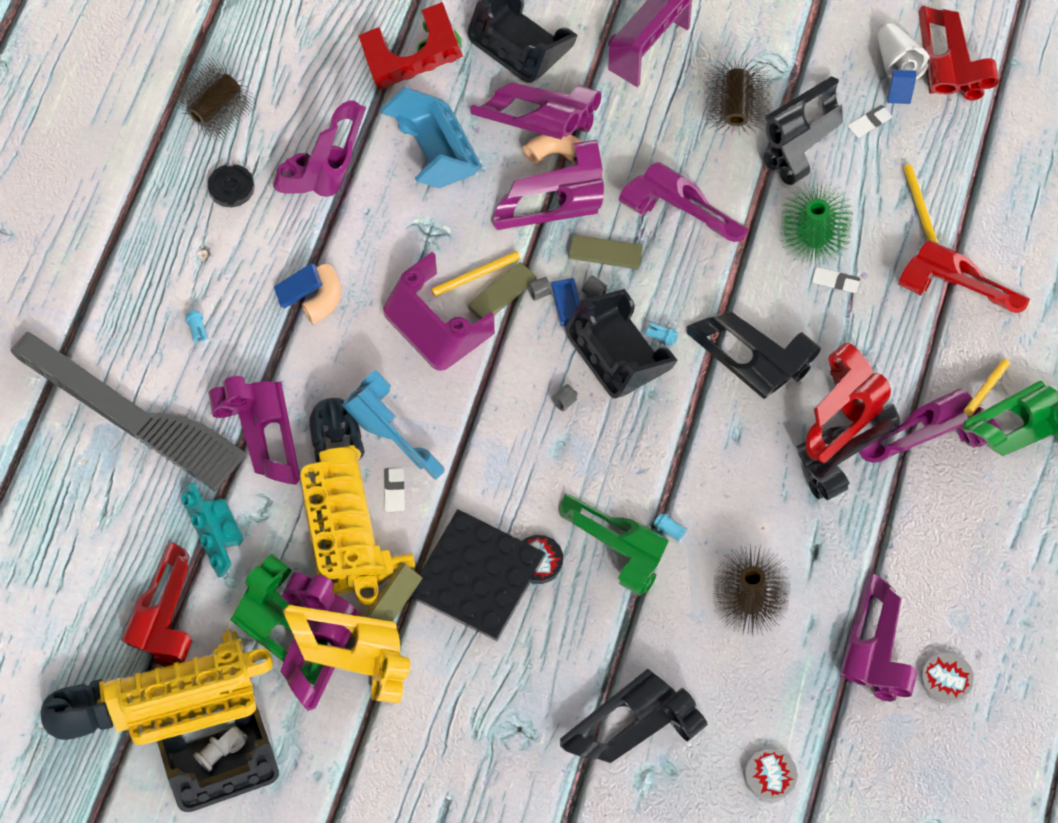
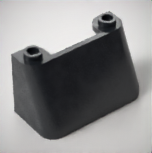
(516, 40)
(614, 345)
(230, 776)

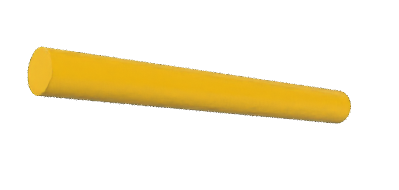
(920, 204)
(476, 273)
(986, 387)

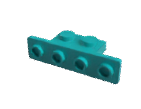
(214, 527)

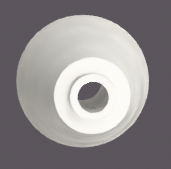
(901, 51)

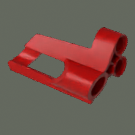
(953, 69)
(950, 266)
(856, 392)
(149, 625)

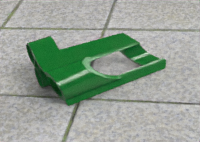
(637, 543)

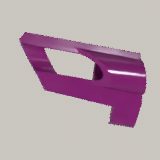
(327, 164)
(257, 407)
(938, 418)
(314, 594)

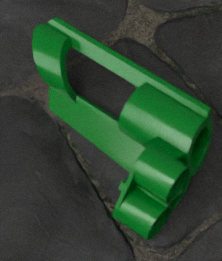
(1036, 407)
(263, 610)

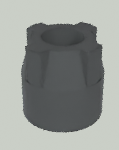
(594, 287)
(539, 288)
(564, 397)

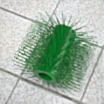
(816, 224)

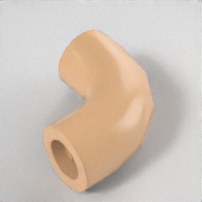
(543, 145)
(327, 297)

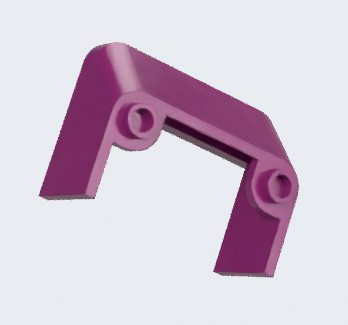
(642, 32)
(433, 339)

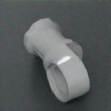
(229, 742)

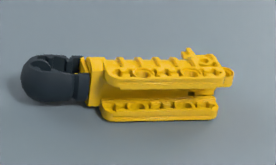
(344, 508)
(162, 697)

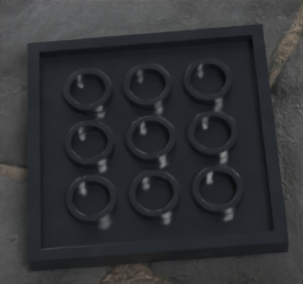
(477, 574)

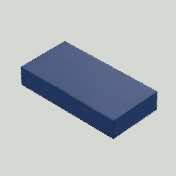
(901, 86)
(298, 286)
(565, 299)

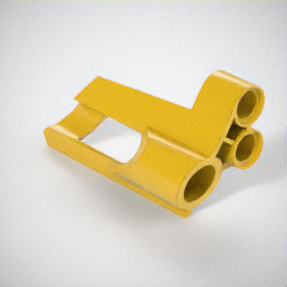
(373, 654)

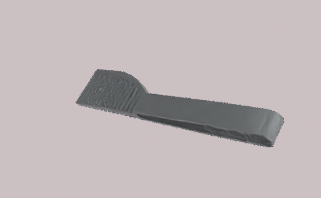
(176, 438)

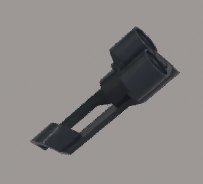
(793, 136)
(770, 363)
(827, 477)
(654, 707)

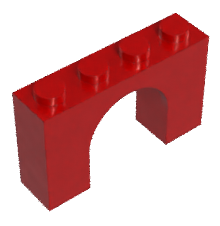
(440, 49)

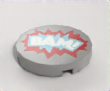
(947, 678)
(771, 775)

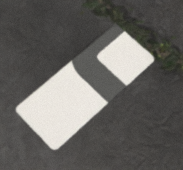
(870, 121)
(836, 280)
(394, 490)

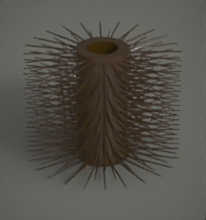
(738, 96)
(214, 99)
(751, 590)

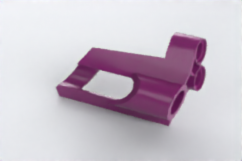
(557, 115)
(672, 187)
(578, 191)
(869, 660)

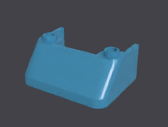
(438, 135)

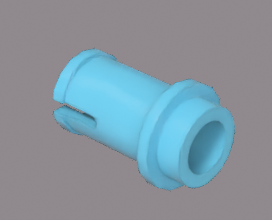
(194, 320)
(662, 333)
(669, 527)

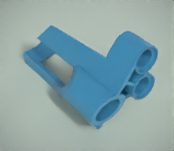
(375, 417)

